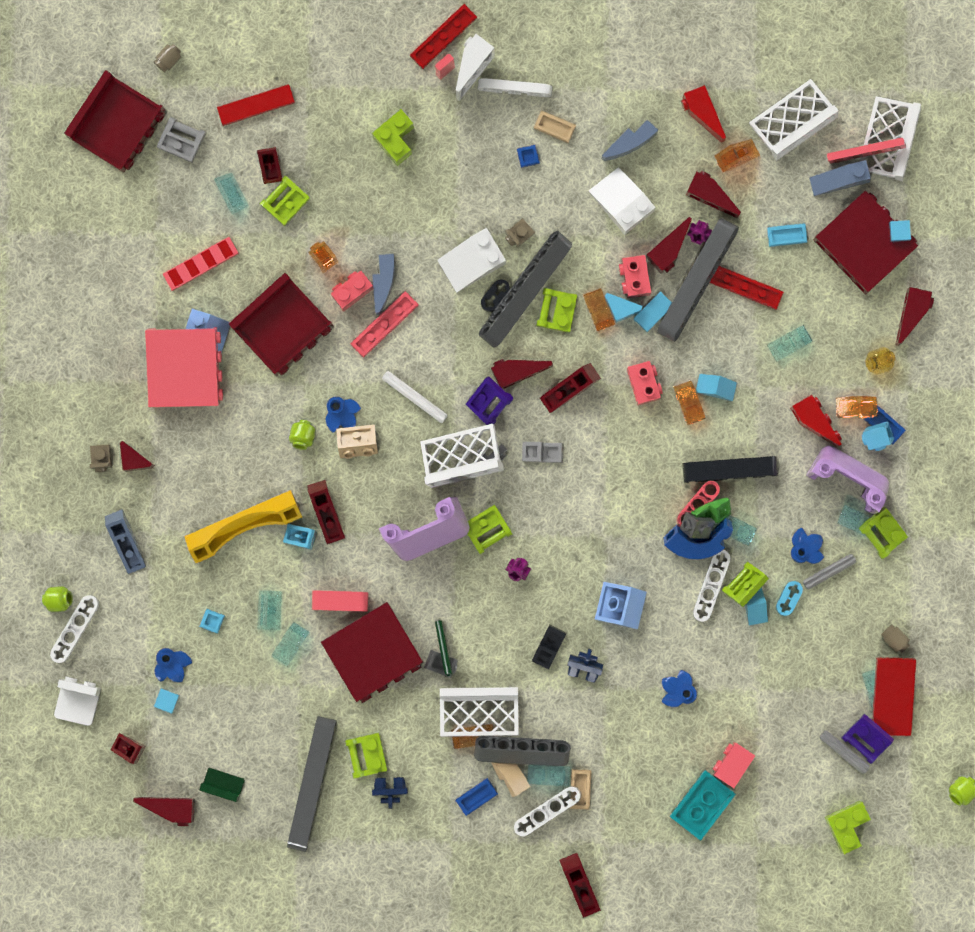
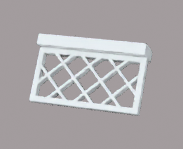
(806, 129)
(908, 133)
(466, 471)
(479, 694)

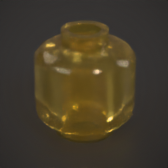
(880, 360)

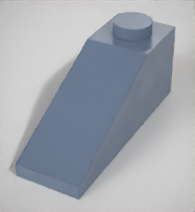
(840, 178)
(124, 541)

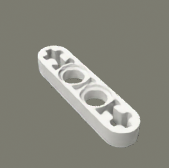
(514, 87)
(714, 586)
(72, 627)
(548, 812)

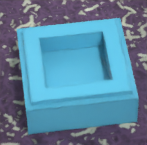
(900, 230)
(212, 621)
(166, 700)

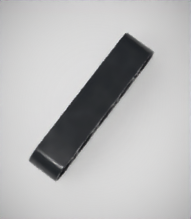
(730, 468)

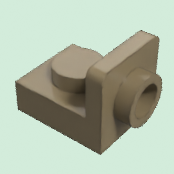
(519, 233)
(100, 458)

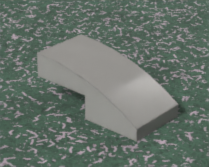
(542, 452)

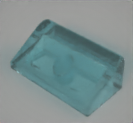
(231, 193)
(269, 610)

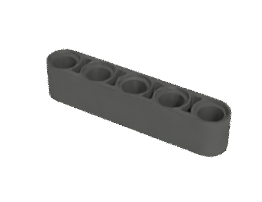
(522, 751)

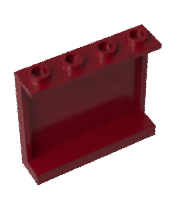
(115, 122)
(862, 243)
(281, 325)
(372, 653)

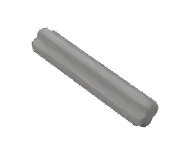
(829, 571)
(844, 752)

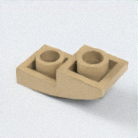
(512, 776)

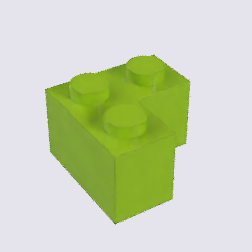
(390, 137)
(843, 824)

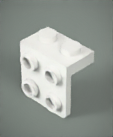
(77, 701)

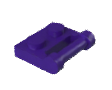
(484, 397)
(871, 734)

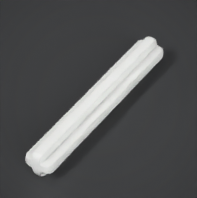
(415, 397)

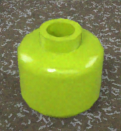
(302, 434)
(57, 599)
(962, 790)

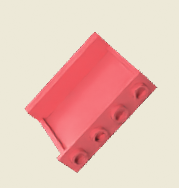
(183, 367)

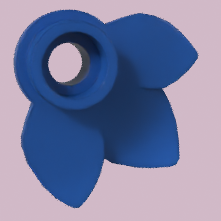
(343, 416)
(808, 545)
(173, 667)
(675, 690)

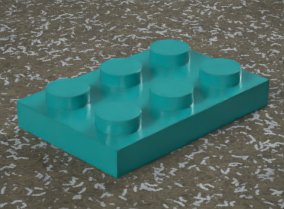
(702, 805)

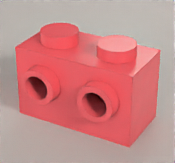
(635, 276)
(351, 290)
(644, 383)
(733, 764)

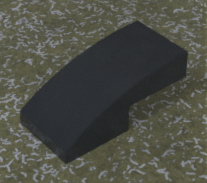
(549, 646)

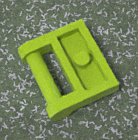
(289, 205)
(563, 310)
(485, 522)
(888, 528)
(745, 584)
(372, 753)

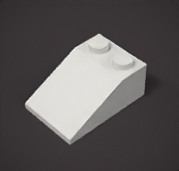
(475, 59)
(622, 200)
(472, 260)

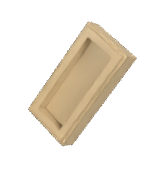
(554, 126)
(582, 780)

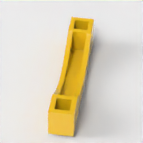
(208, 540)

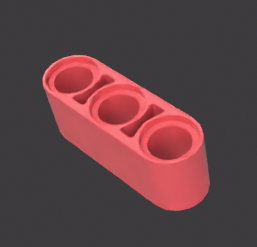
(700, 495)
(339, 601)

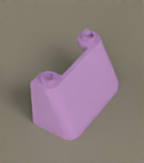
(832, 459)
(447, 528)

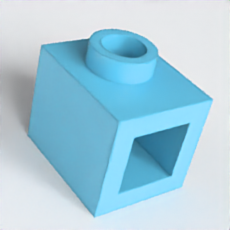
(878, 436)

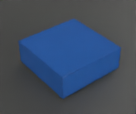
(528, 156)

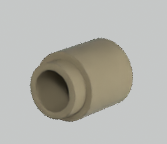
(167, 57)
(895, 639)

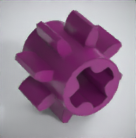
(699, 232)
(518, 569)

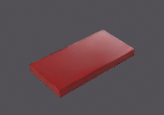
(894, 695)

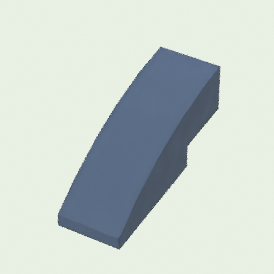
(630, 141)
(383, 282)

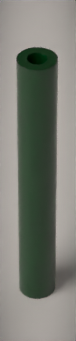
(443, 648)

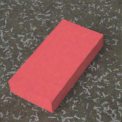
(444, 66)

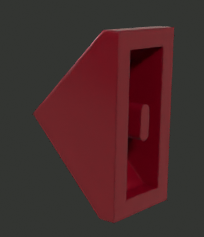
(270, 165)
(132, 459)
(128, 748)

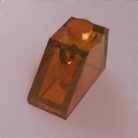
(736, 155)
(323, 256)

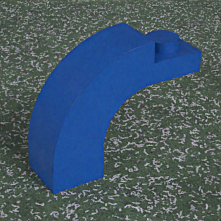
(698, 548)

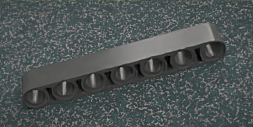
(697, 279)
(525, 289)
(311, 784)

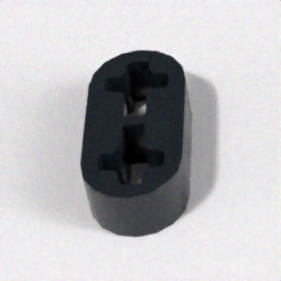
(491, 292)

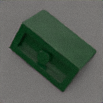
(222, 785)

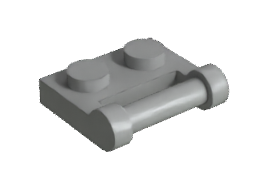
(178, 145)

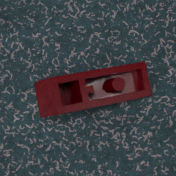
(710, 193)
(666, 252)
(915, 306)
(514, 371)
(570, 387)
(325, 511)
(172, 809)
(579, 885)

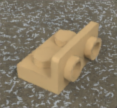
(357, 441)

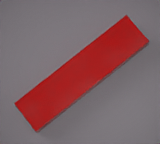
(443, 36)
(256, 105)
(747, 287)

